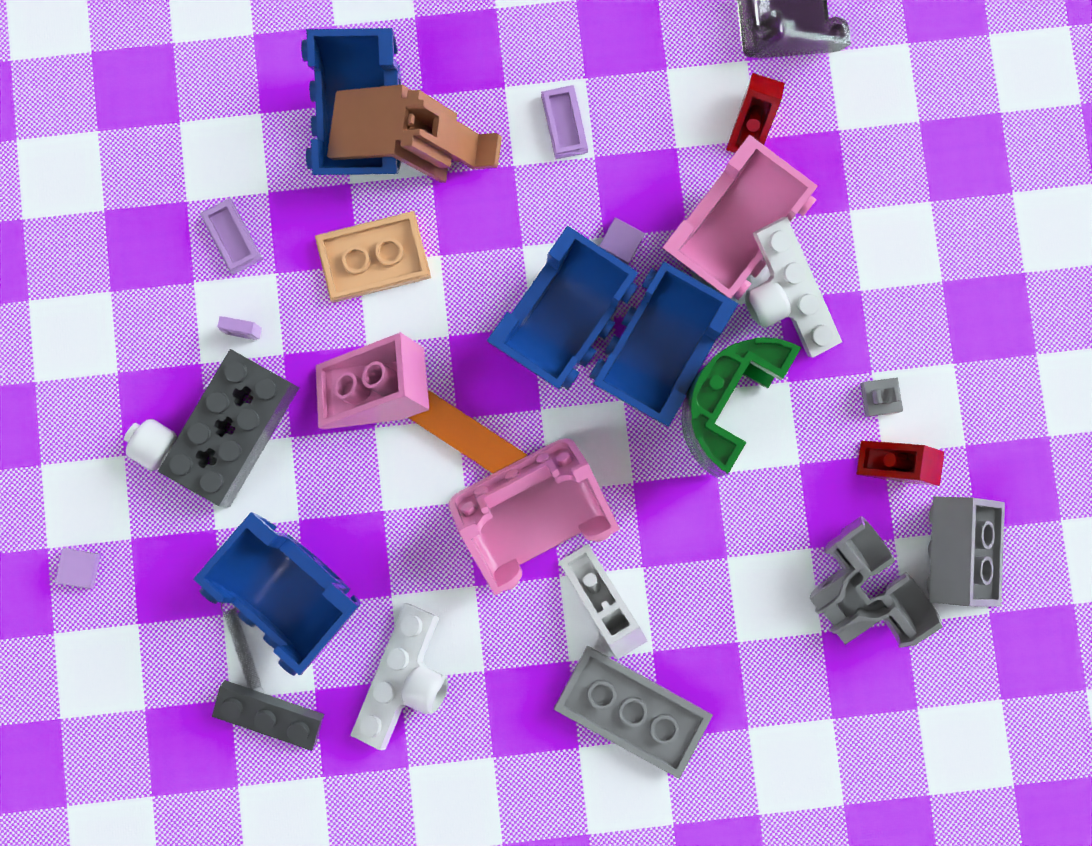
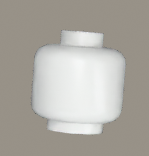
(149, 443)

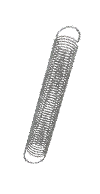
(242, 649)

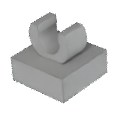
(881, 397)

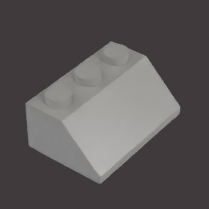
(966, 551)

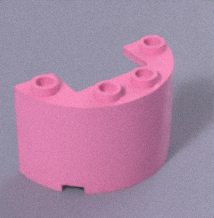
(747, 196)

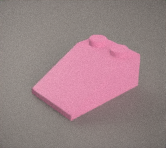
(373, 384)

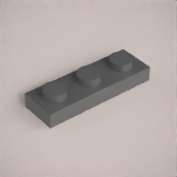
(268, 715)

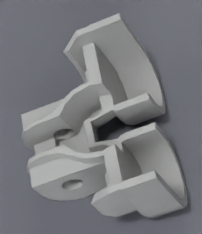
(850, 609)

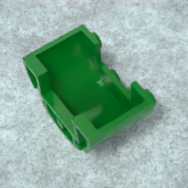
(756, 359)

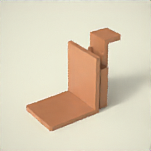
(409, 128)

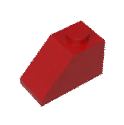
(756, 111)
(901, 462)

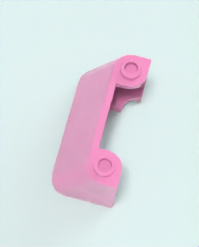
(530, 511)

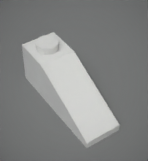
(603, 601)

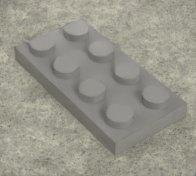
(633, 712)

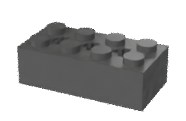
(206, 431)

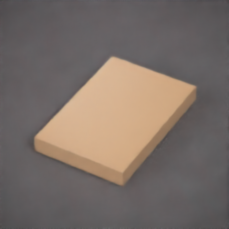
(373, 257)

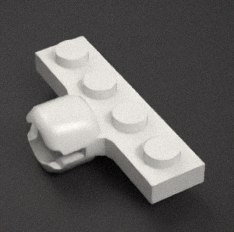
(791, 290)
(401, 679)

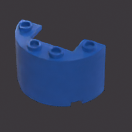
(346, 62)
(566, 310)
(663, 343)
(278, 590)

